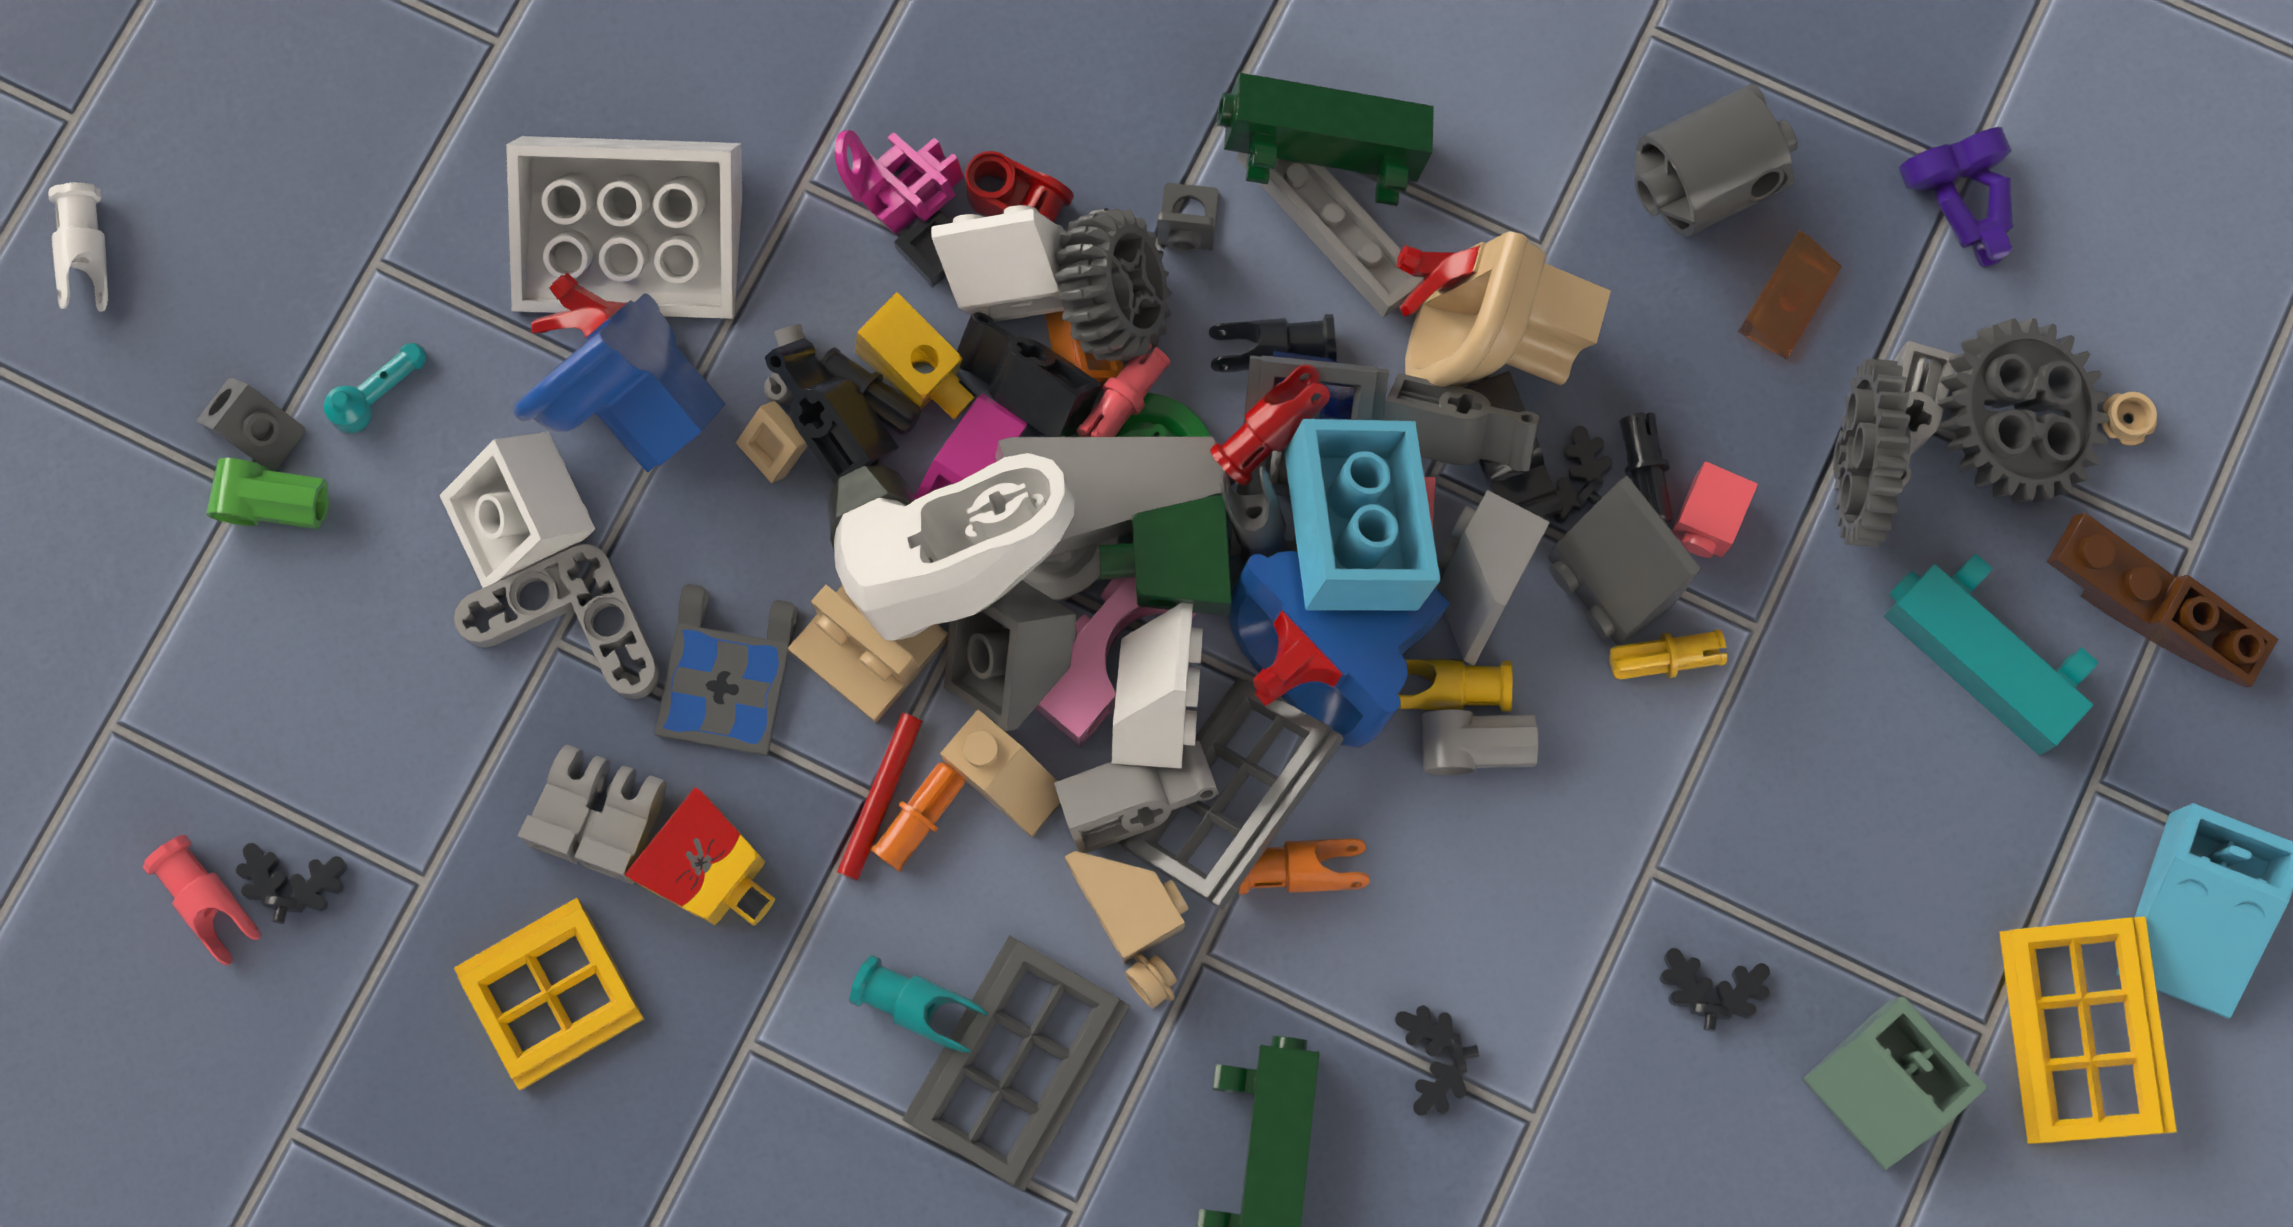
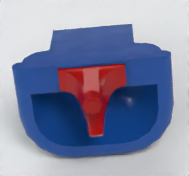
(623, 375)
(1324, 662)

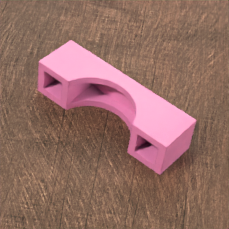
(1084, 692)

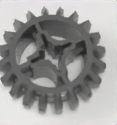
(1112, 284)

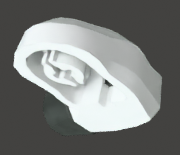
(949, 550)

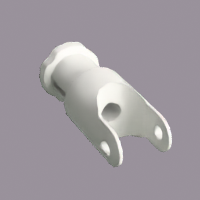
(78, 240)

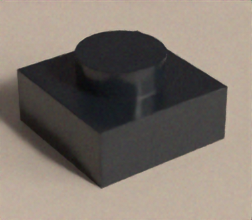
(919, 249)

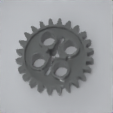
(2035, 377)
(1871, 452)

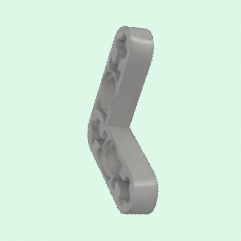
(565, 596)

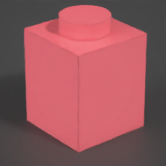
(1713, 511)

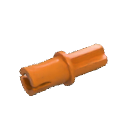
(919, 816)

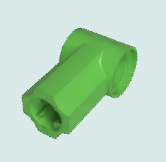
(251, 493)

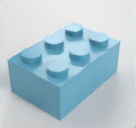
(1361, 515)

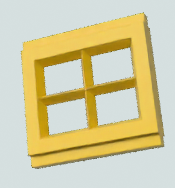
(573, 1038)

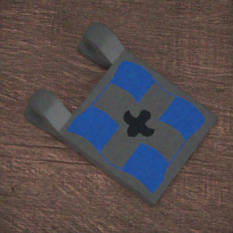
(724, 684)

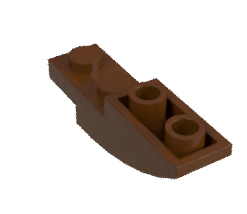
(2159, 606)

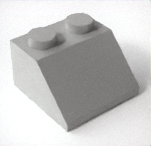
(1484, 567)

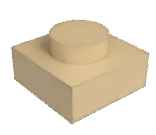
(772, 442)

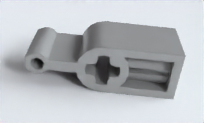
(1924, 391)
(1131, 799)

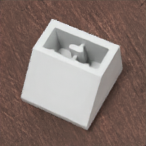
(1002, 262)
(1155, 690)

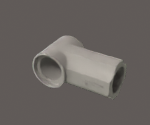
(1460, 742)

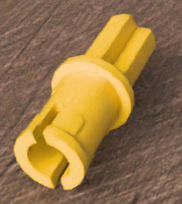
(1668, 655)

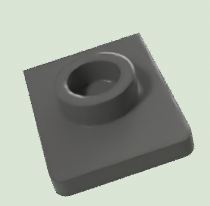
(1187, 231)
(252, 423)

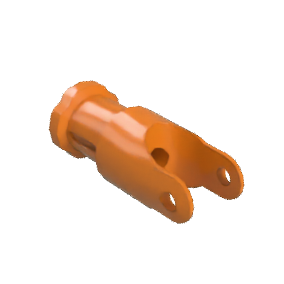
(1300, 869)

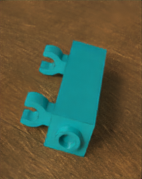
(1989, 658)

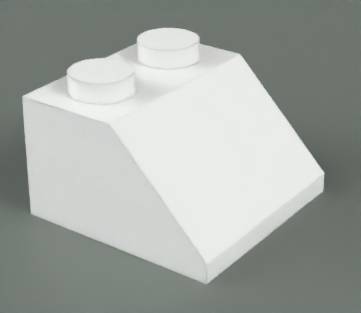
(516, 506)

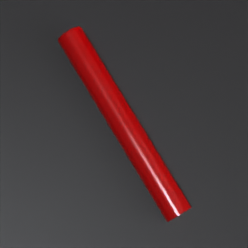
(879, 796)

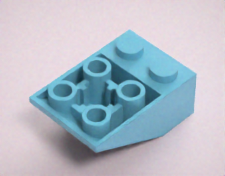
(2213, 905)

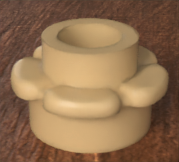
(2139, 408)
(1151, 980)

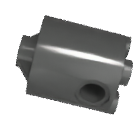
(1714, 161)

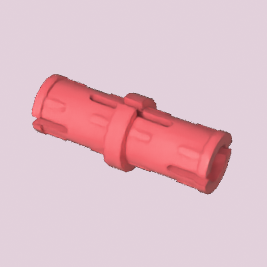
(1124, 395)

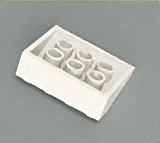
(625, 222)

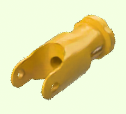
(1460, 685)

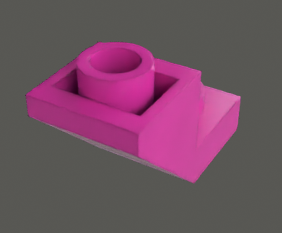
(971, 444)

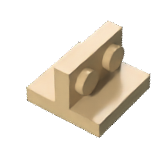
(857, 659)

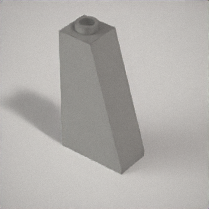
(1122, 477)

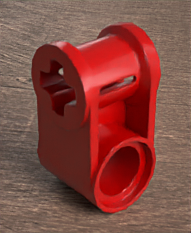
(1021, 187)

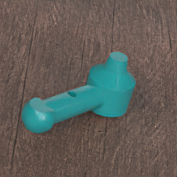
(350, 407)

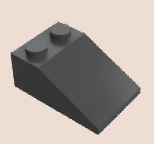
(1622, 564)

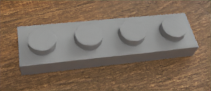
(1341, 231)

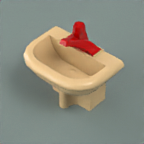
(1496, 310)

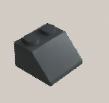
(1010, 654)

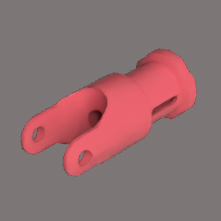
(198, 894)

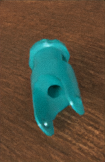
(906, 999)

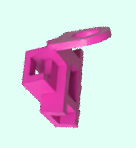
(899, 199)

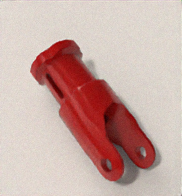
(1271, 424)

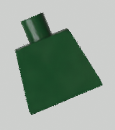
(1176, 557)

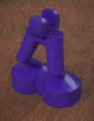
(1971, 159)

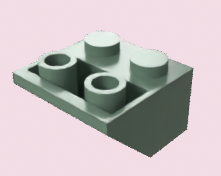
(1894, 1082)

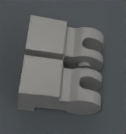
(574, 832)

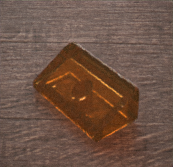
(1791, 296)

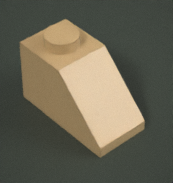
(1003, 772)
(1128, 902)

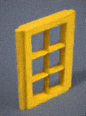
(2142, 1020)

